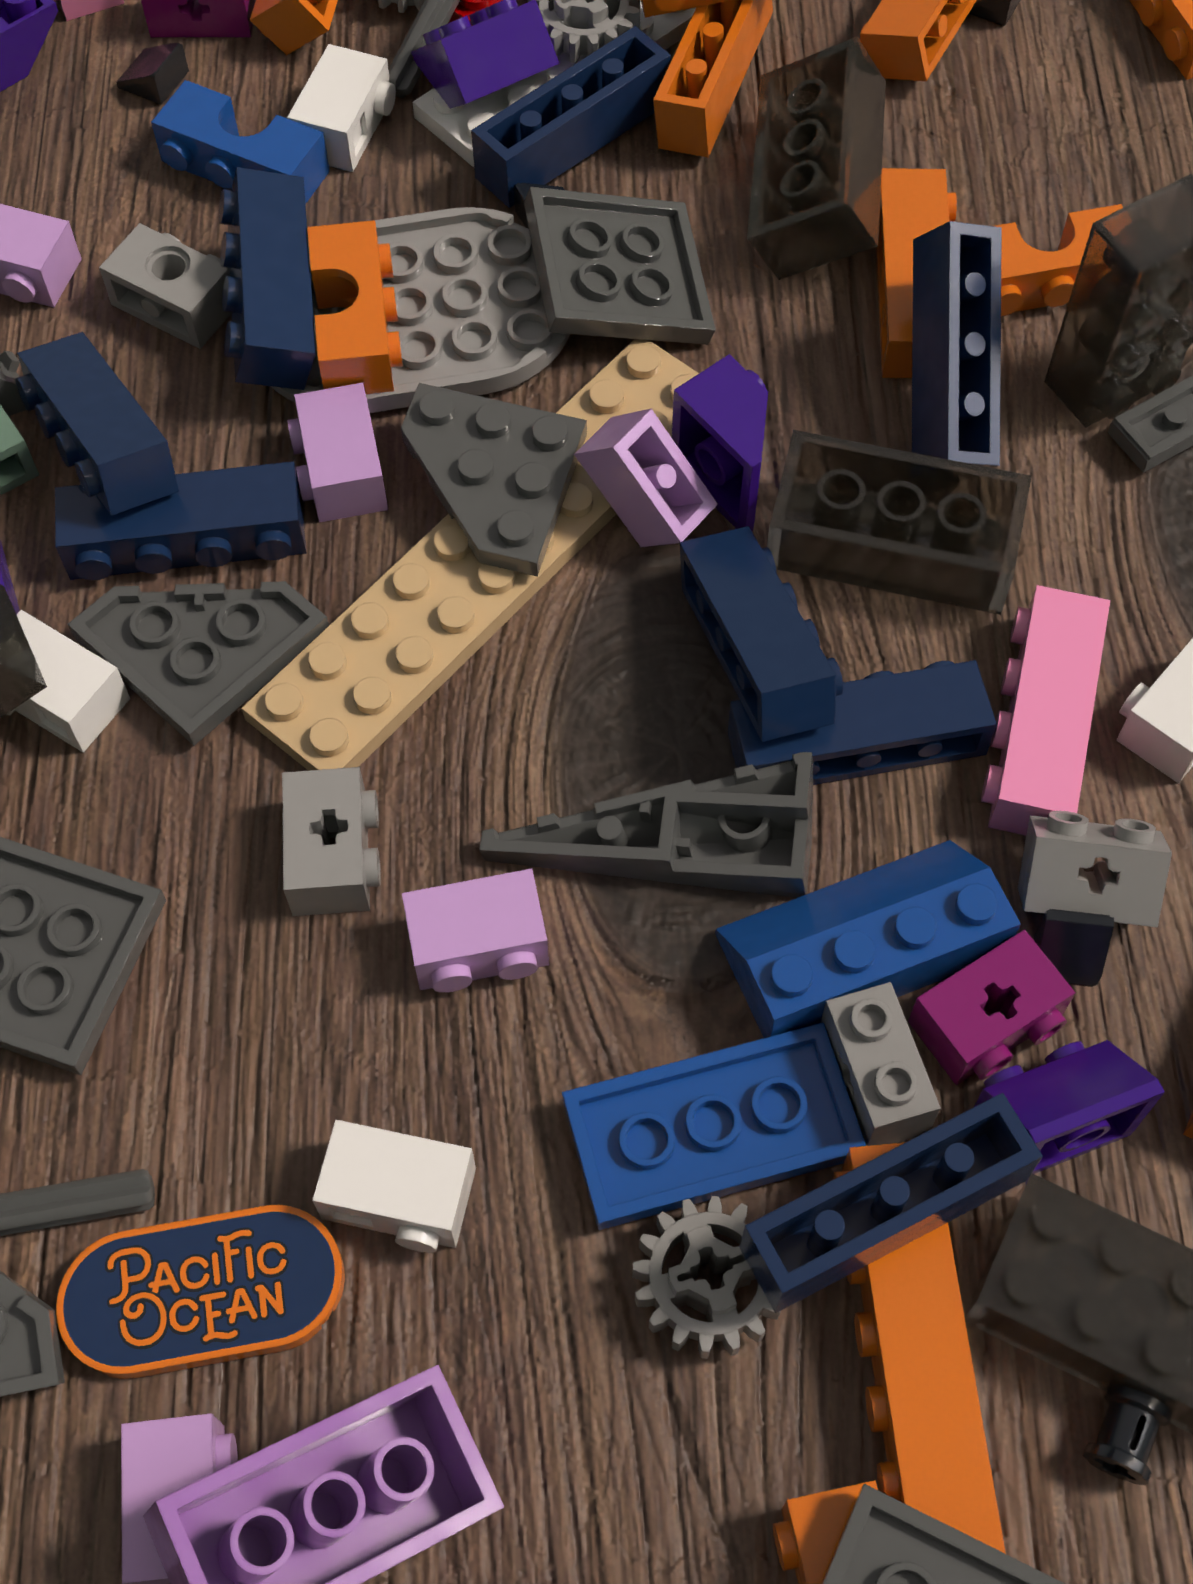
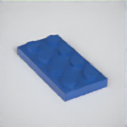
(711, 1125)

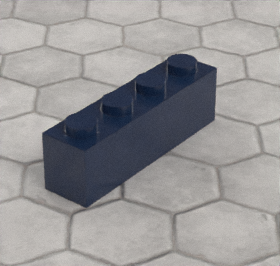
(570, 115)
(267, 279)
(957, 343)
(96, 424)
(207, 523)
(759, 634)
(883, 725)
(889, 1202)

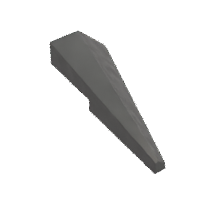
(718, 834)

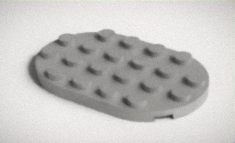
(463, 305)

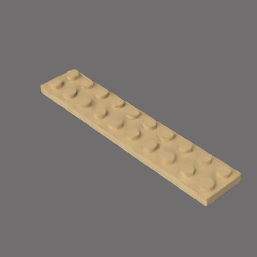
(440, 602)

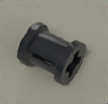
(1127, 1434)

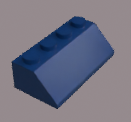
(888, 925)

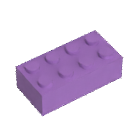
(332, 1497)

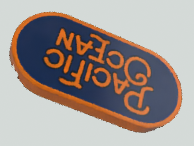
(200, 1291)

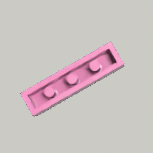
(1049, 708)

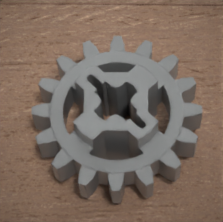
(587, 25)
(679, 1284)

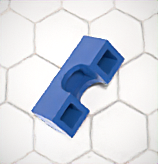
(201, 136)

